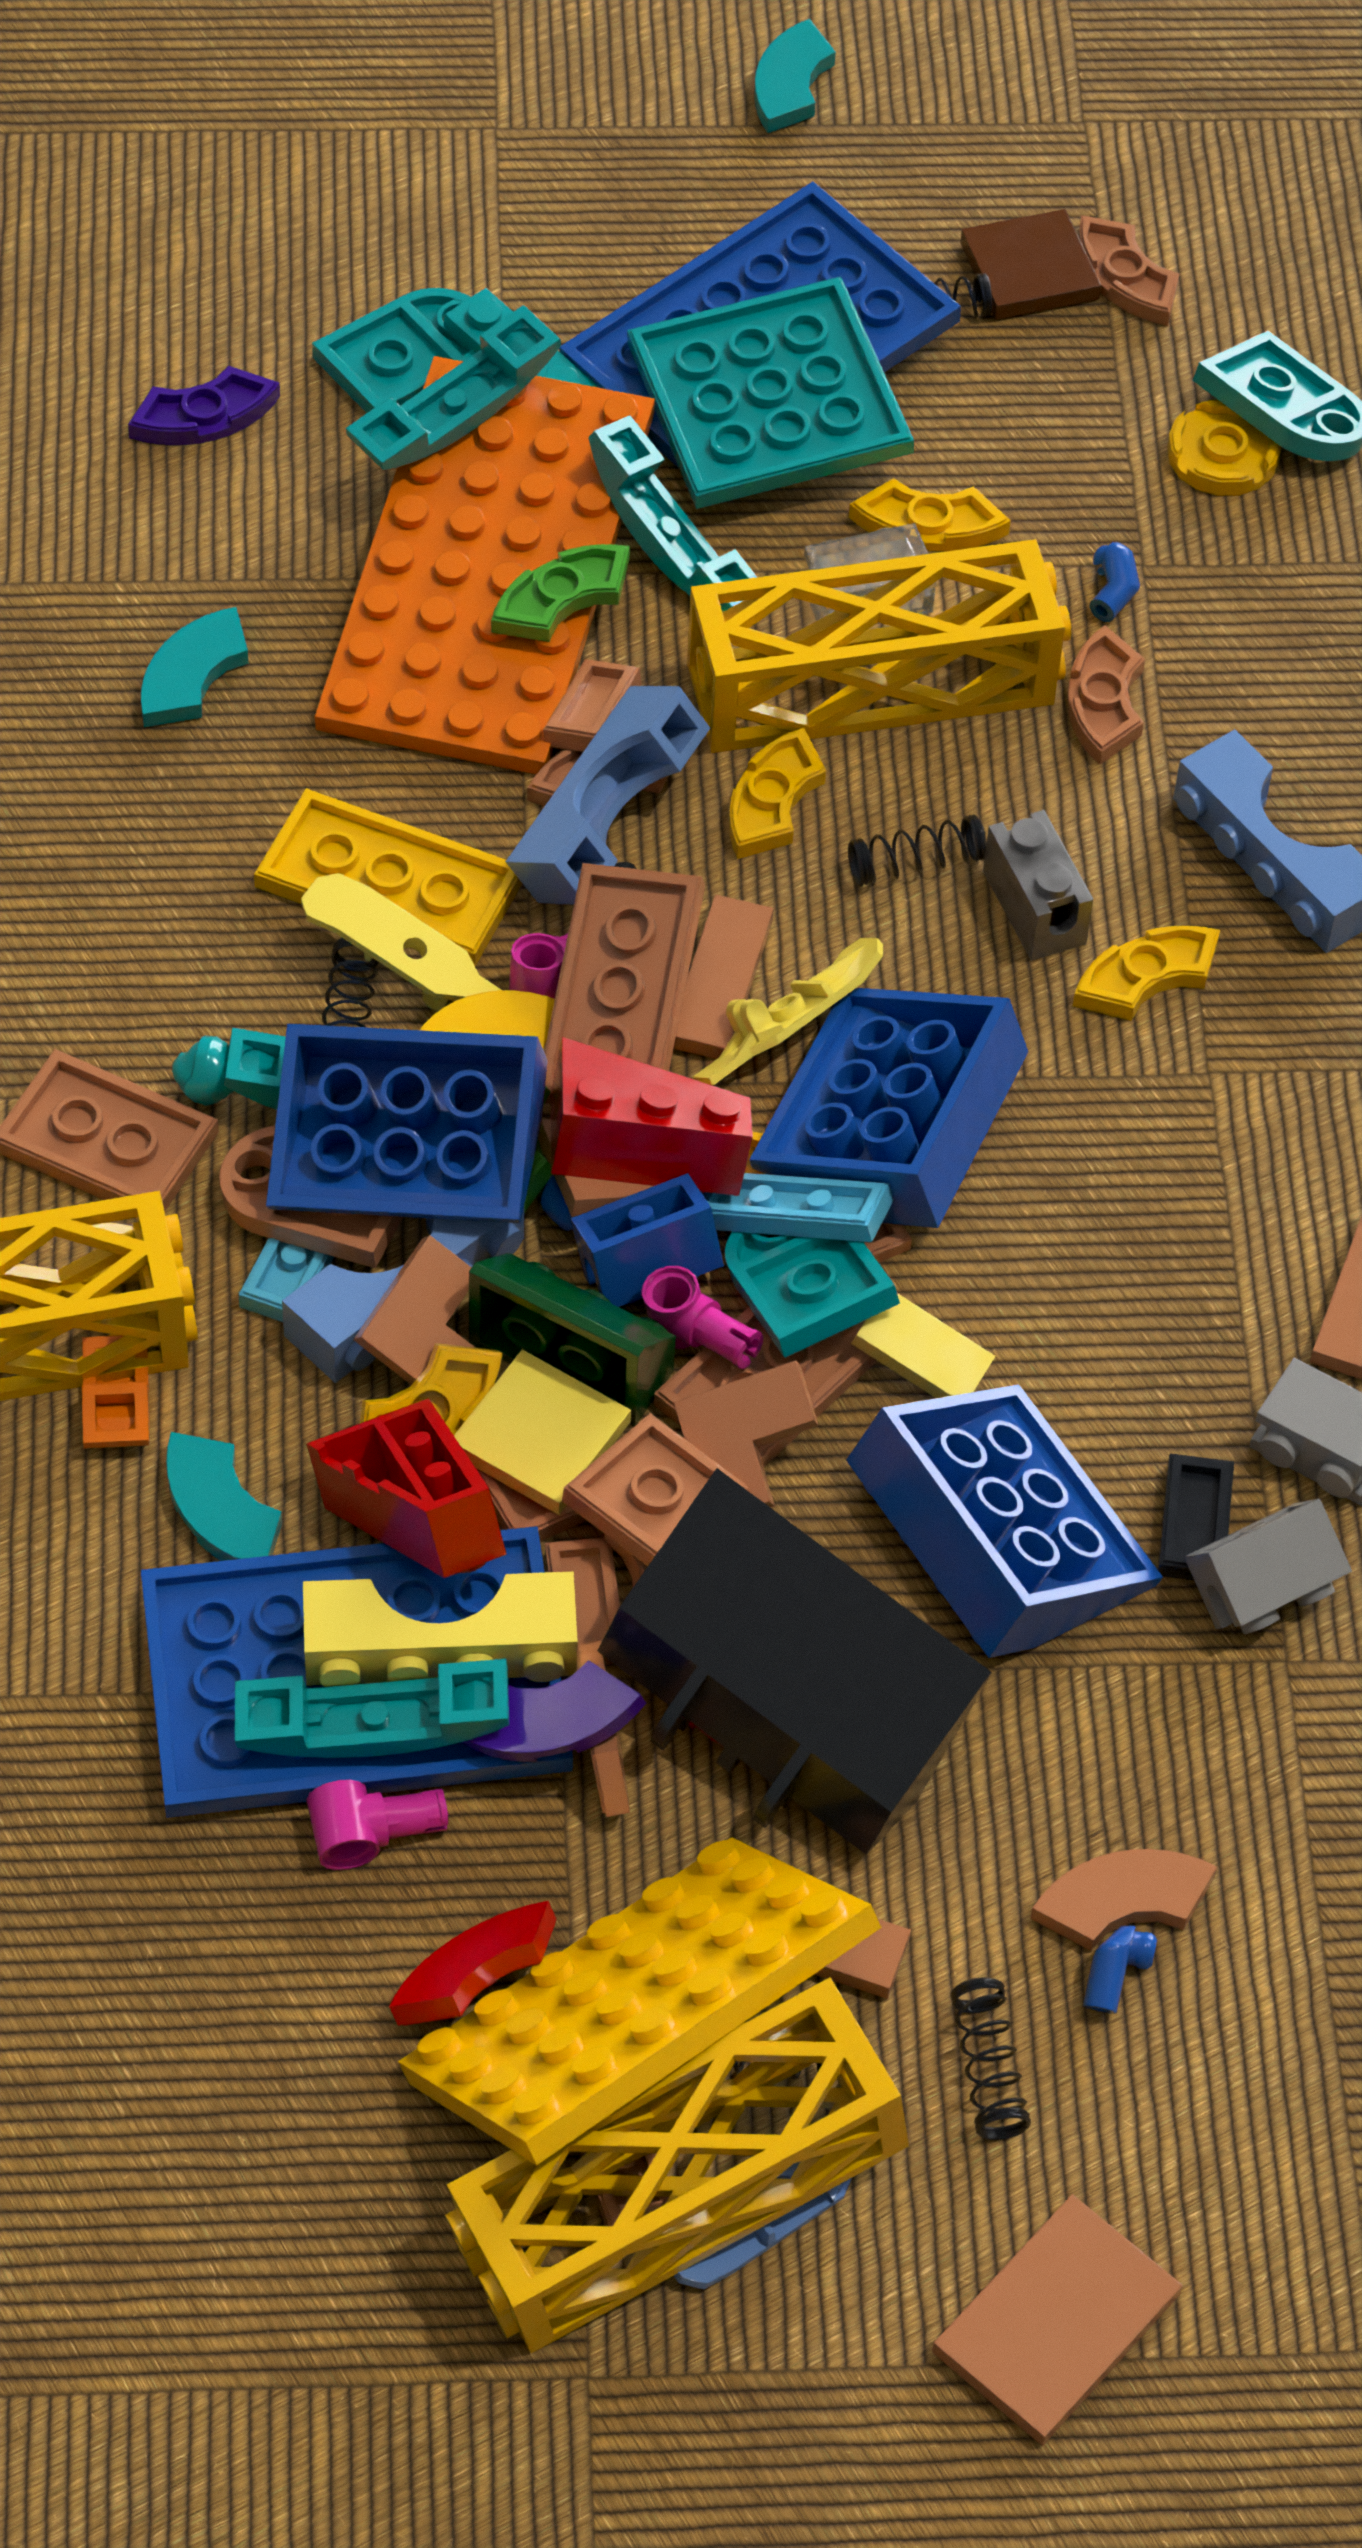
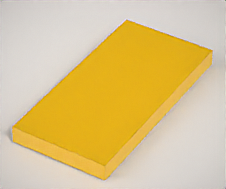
(427, 875)

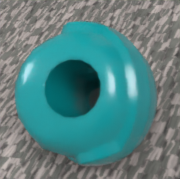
(203, 1071)

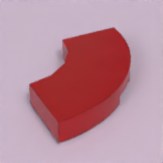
(472, 1962)

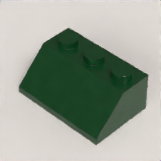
(570, 1328)

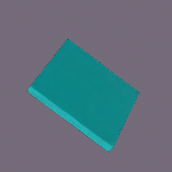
(769, 392)

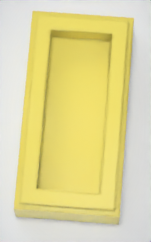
(923, 1350)

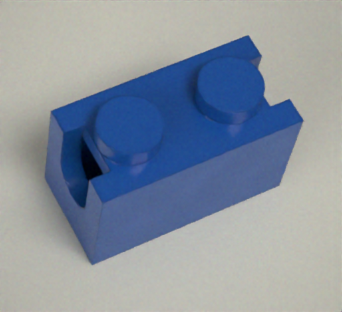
(644, 1233)

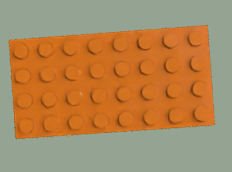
(449, 543)

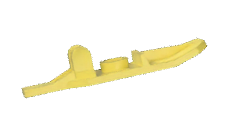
(385, 930)
(764, 1028)

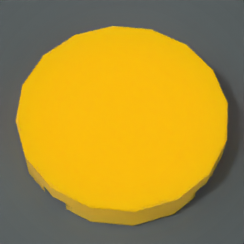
(1220, 451)

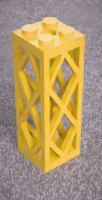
(1010, 611)
(82, 1294)
(700, 2210)

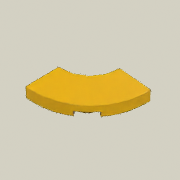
(942, 520)
(770, 790)
(1142, 967)
(496, 1013)
(453, 1382)

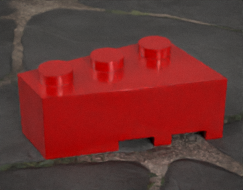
(644, 1123)
(410, 1489)

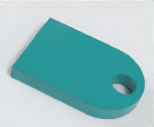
(391, 347)
(1285, 398)
(807, 1285)

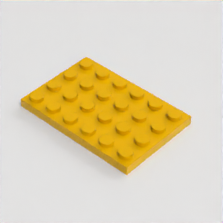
(636, 1997)

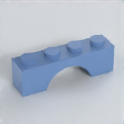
(639, 743)
(1226, 795)
(336, 1302)

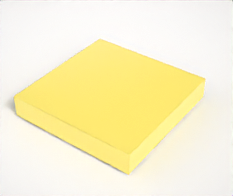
(540, 1429)

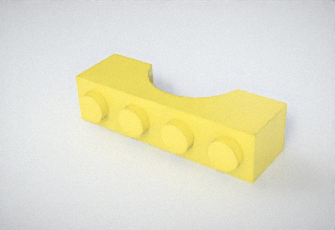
(362, 1640)

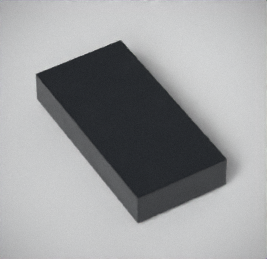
(1193, 1510)

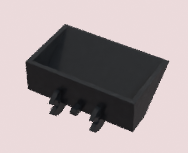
(792, 1665)

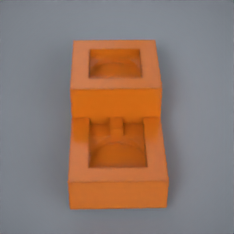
(115, 1410)

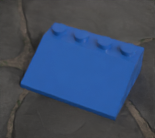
(897, 1096)
(406, 1123)
(1000, 1516)

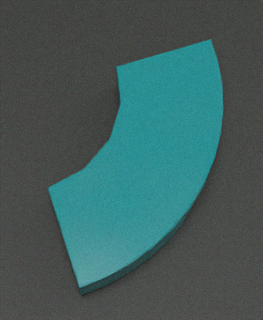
(787, 73)
(189, 665)
(214, 1503)

